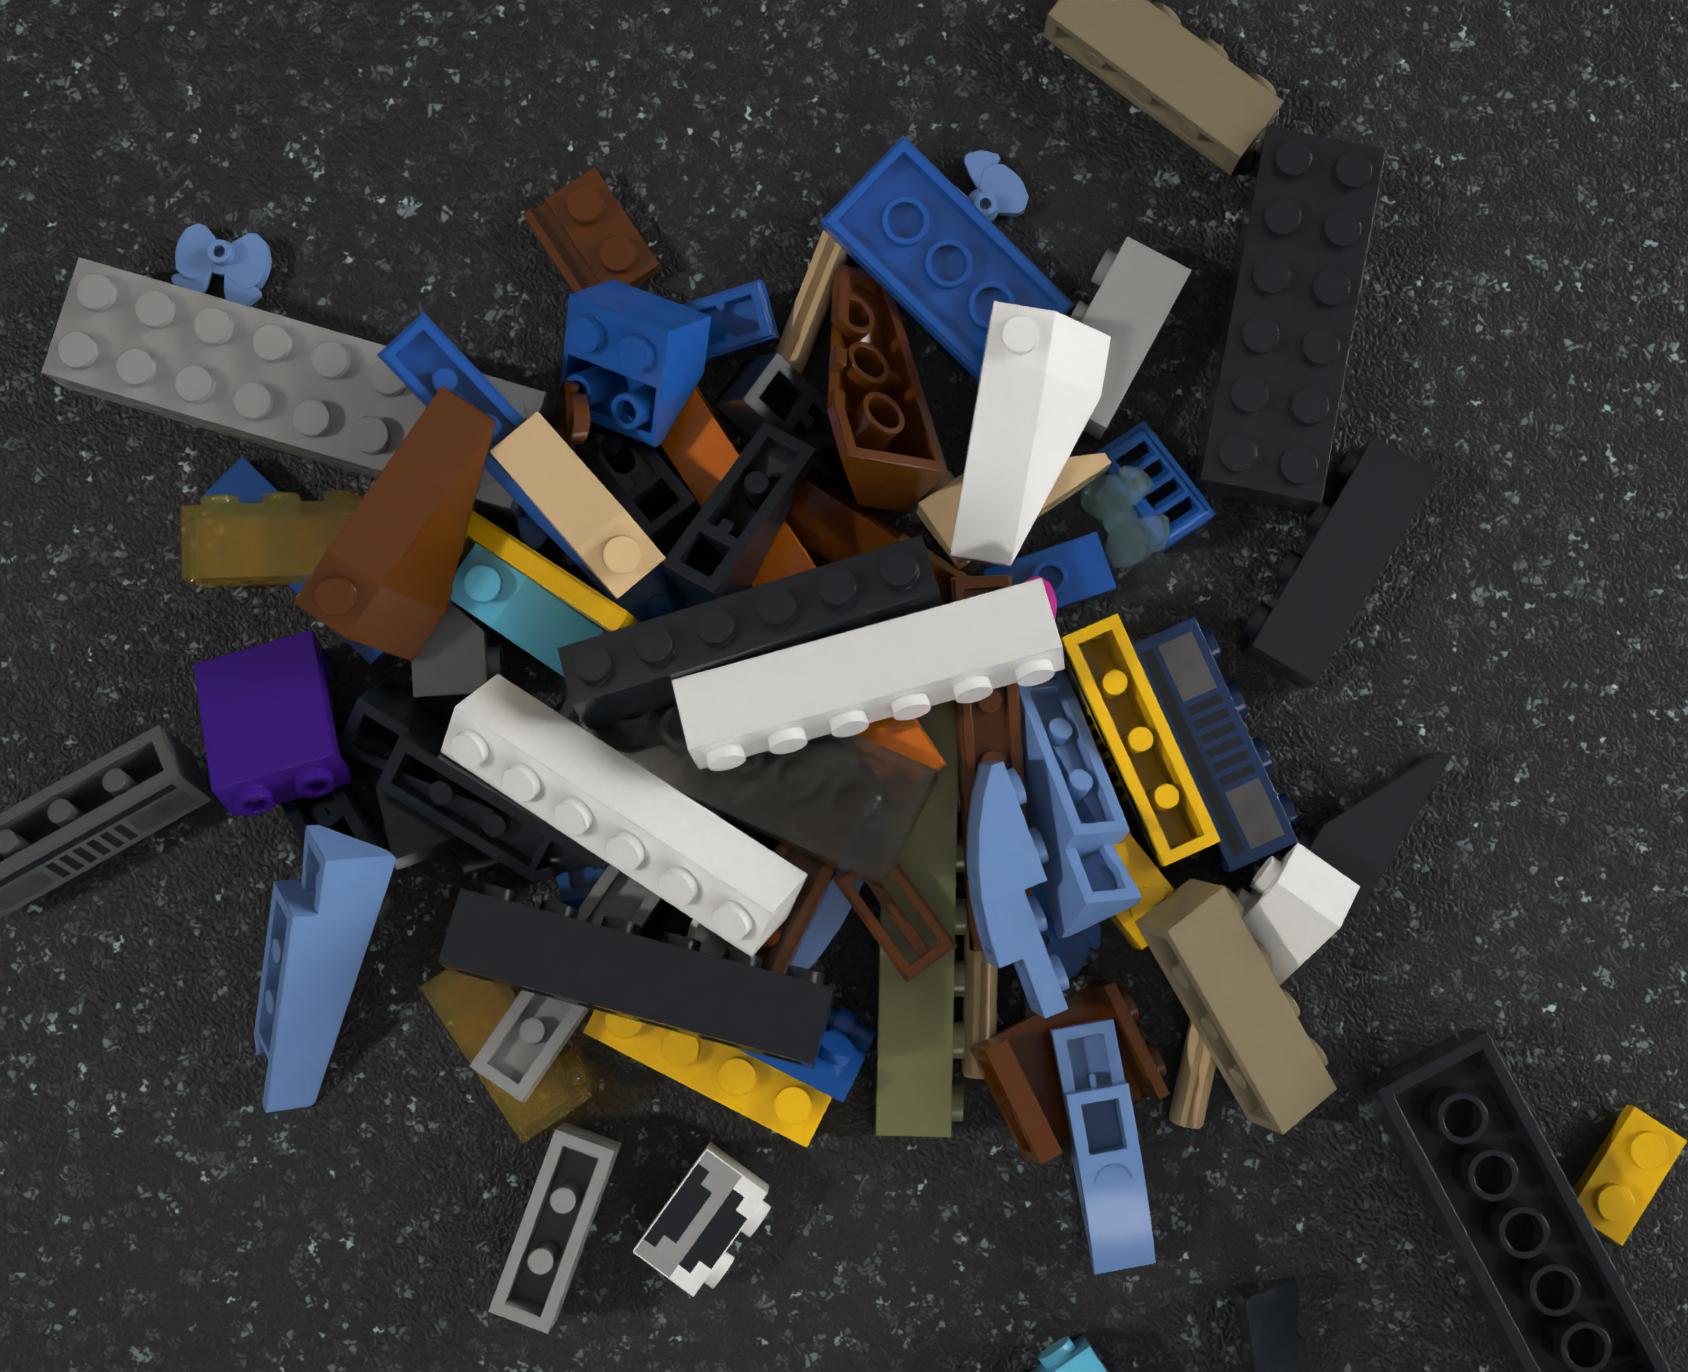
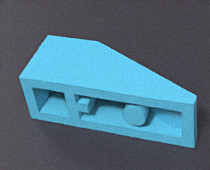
(518, 607)

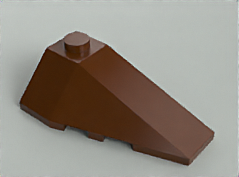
(878, 398)
(400, 549)

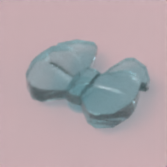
(1112, 500)

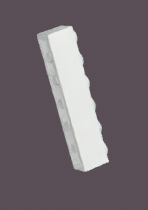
(869, 676)
(623, 813)

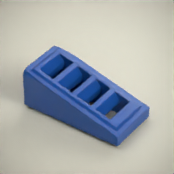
(1185, 490)

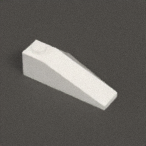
(1029, 411)

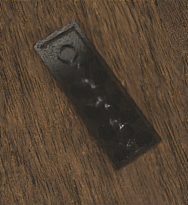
(829, 799)

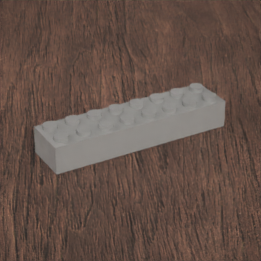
(245, 373)

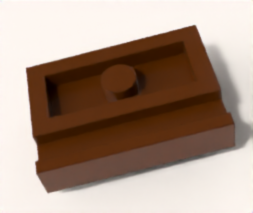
(591, 236)

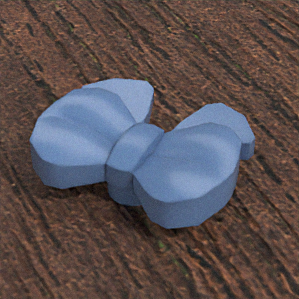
(997, 187)
(242, 263)

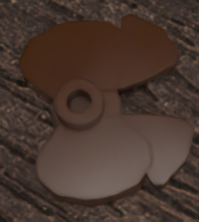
(574, 415)

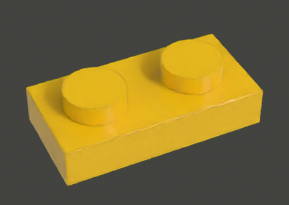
(1627, 1172)

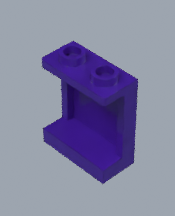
(270, 724)

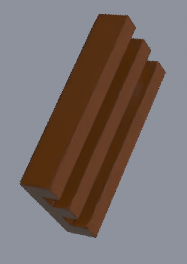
(927, 956)

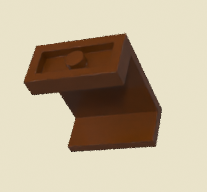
(1024, 1072)

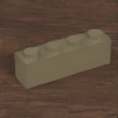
(1168, 73)
(1237, 1004)

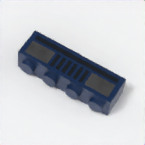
(1216, 745)

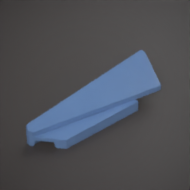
(1072, 809)
(313, 960)

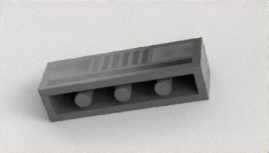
(96, 814)

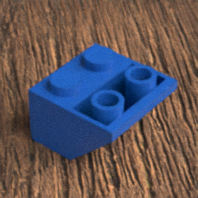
(633, 357)

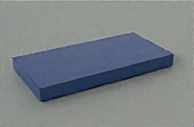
(936, 252)

